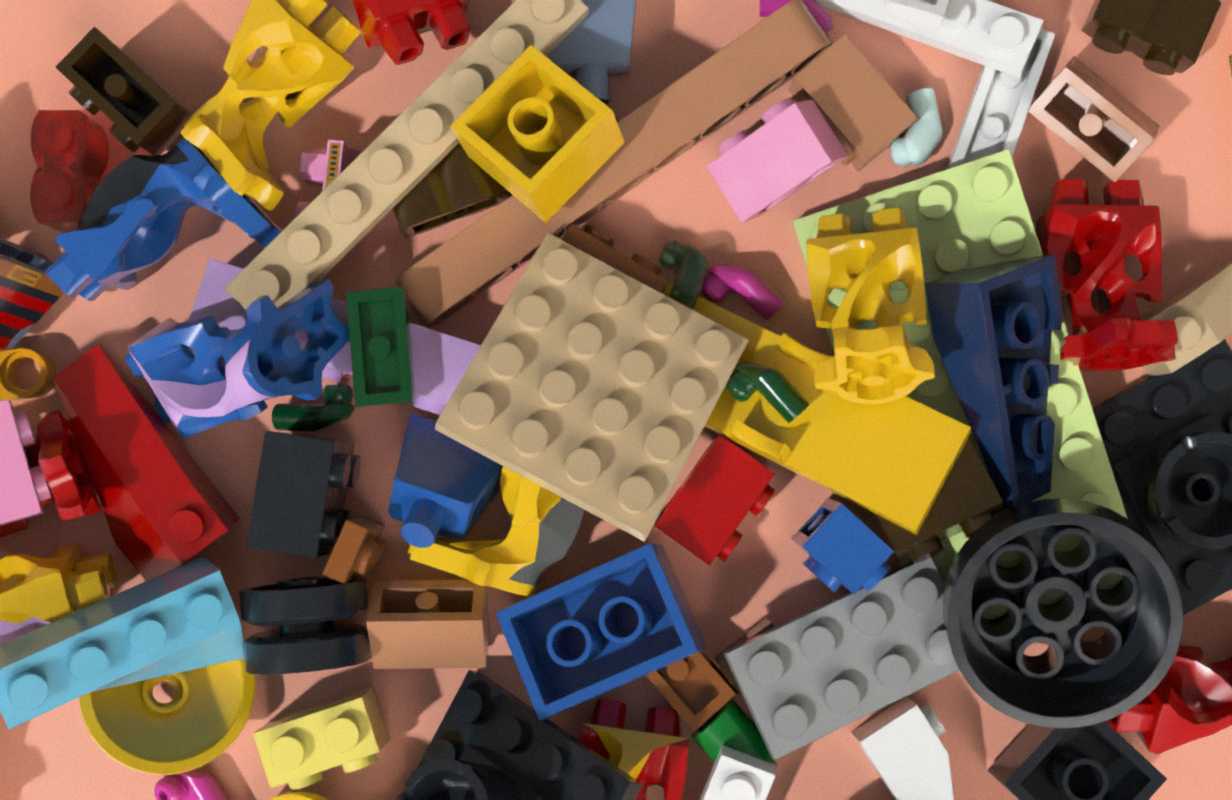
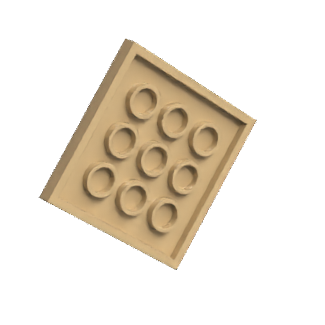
(593, 386)

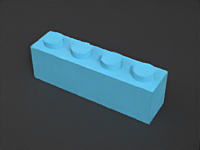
(134, 636)

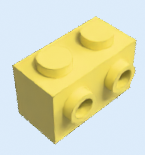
(321, 738)

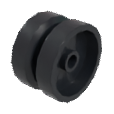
(306, 631)

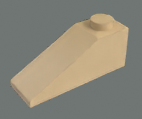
(1200, 317)

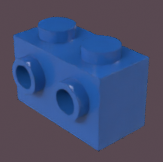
(842, 549)

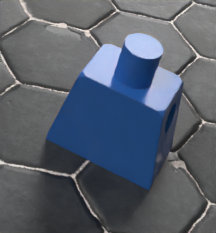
(440, 485)

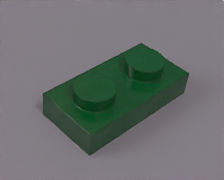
(380, 347)

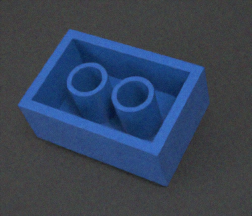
(600, 630)

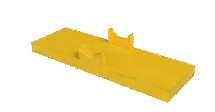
(873, 454)

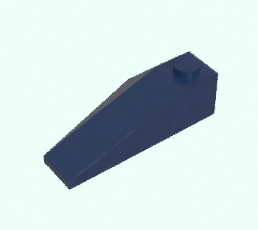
(996, 347)

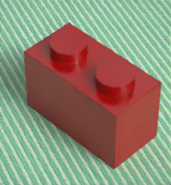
(715, 501)

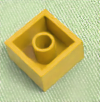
(538, 133)

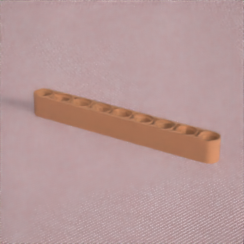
(652, 138)

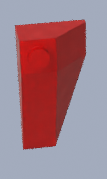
(144, 478)

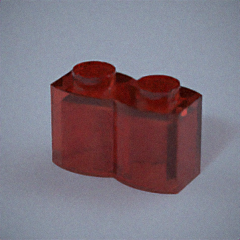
(70, 163)

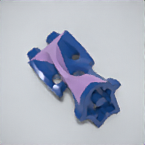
(224, 375)

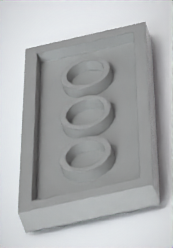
(845, 658)

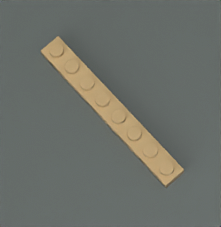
(399, 155)

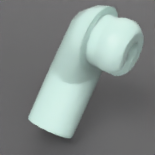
(923, 134)

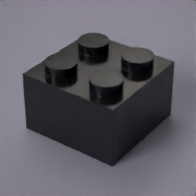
(302, 494)
(1075, 766)

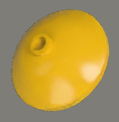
(176, 736)

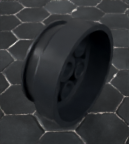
(1073, 679)

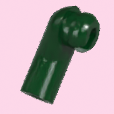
(769, 383)
(314, 417)

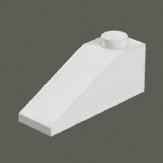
(908, 751)

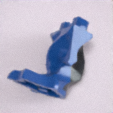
(139, 216)

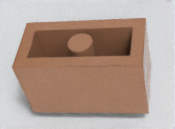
(854, 101)
(1094, 119)
(428, 624)

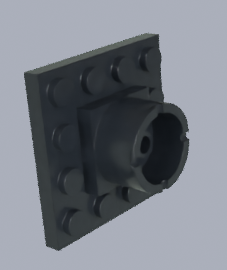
(1175, 468)
(501, 751)

